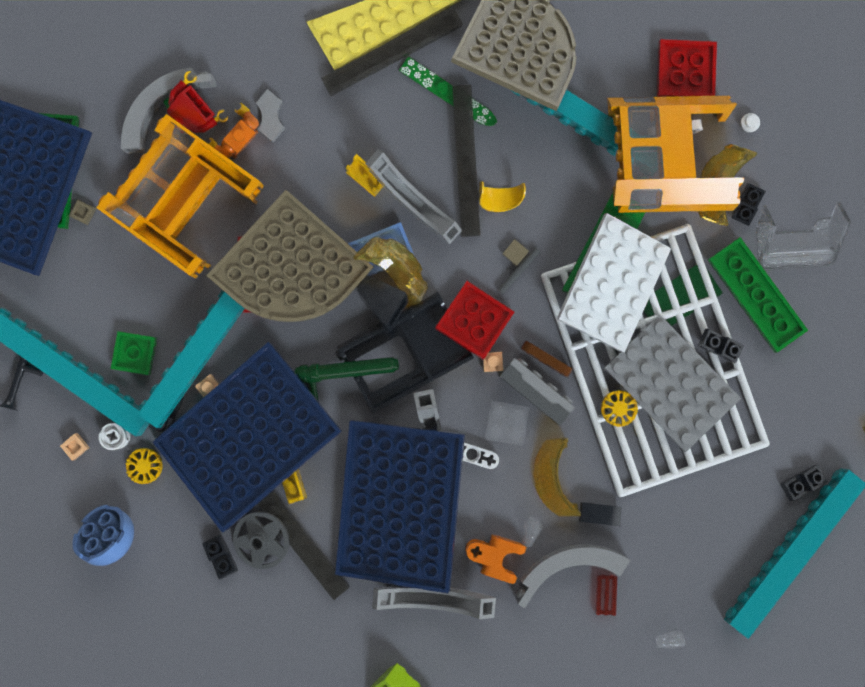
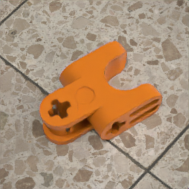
(492, 555)

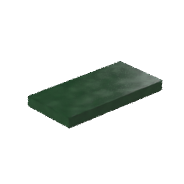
(681, 293)

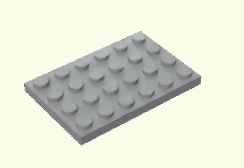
(672, 383)

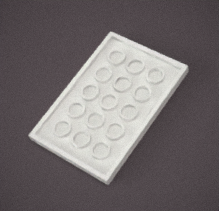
(614, 283)

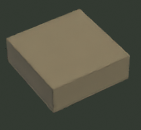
(82, 212)
(515, 252)

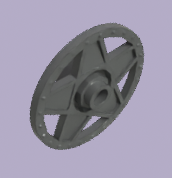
(261, 540)

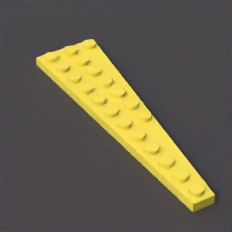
(368, 25)

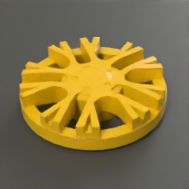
(619, 408)
(144, 466)

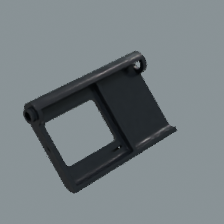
(430, 349)

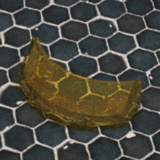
(724, 165)
(398, 263)
(547, 479)

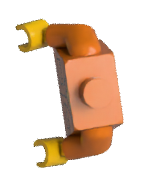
(239, 136)

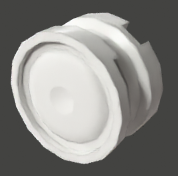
(114, 437)

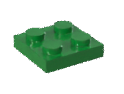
(134, 353)

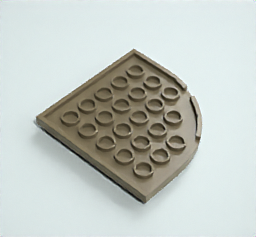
(520, 48)
(289, 265)

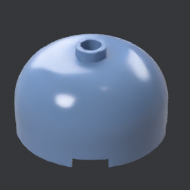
(104, 536)

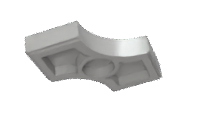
(270, 124)

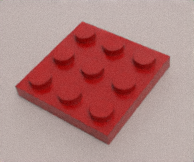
(686, 68)
(474, 320)

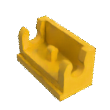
(360, 173)
(294, 488)

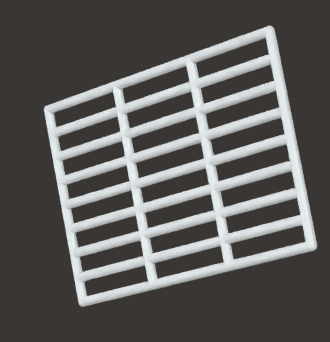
(642, 324)

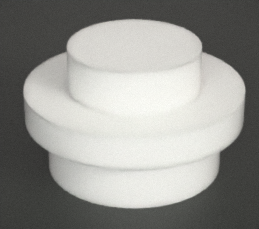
(750, 122)

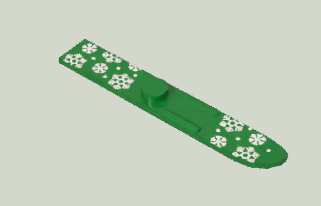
(443, 89)

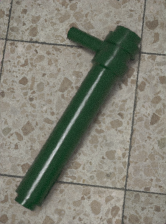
(317, 372)

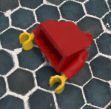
(190, 109)

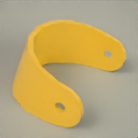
(501, 198)

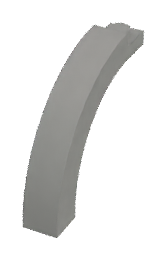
(149, 101)
(411, 198)
(427, 410)
(567, 557)
(457, 600)

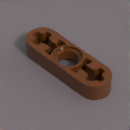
(546, 359)

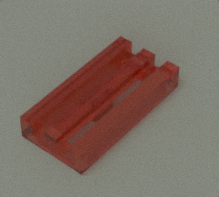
(598, 611)

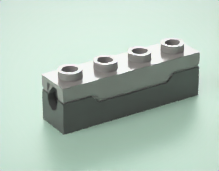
(537, 392)

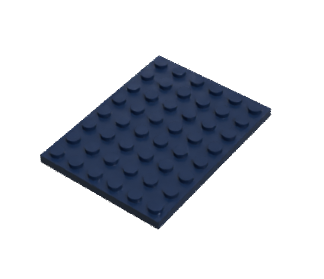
(36, 178)
(246, 437)
(400, 505)

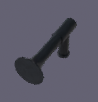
(21, 368)

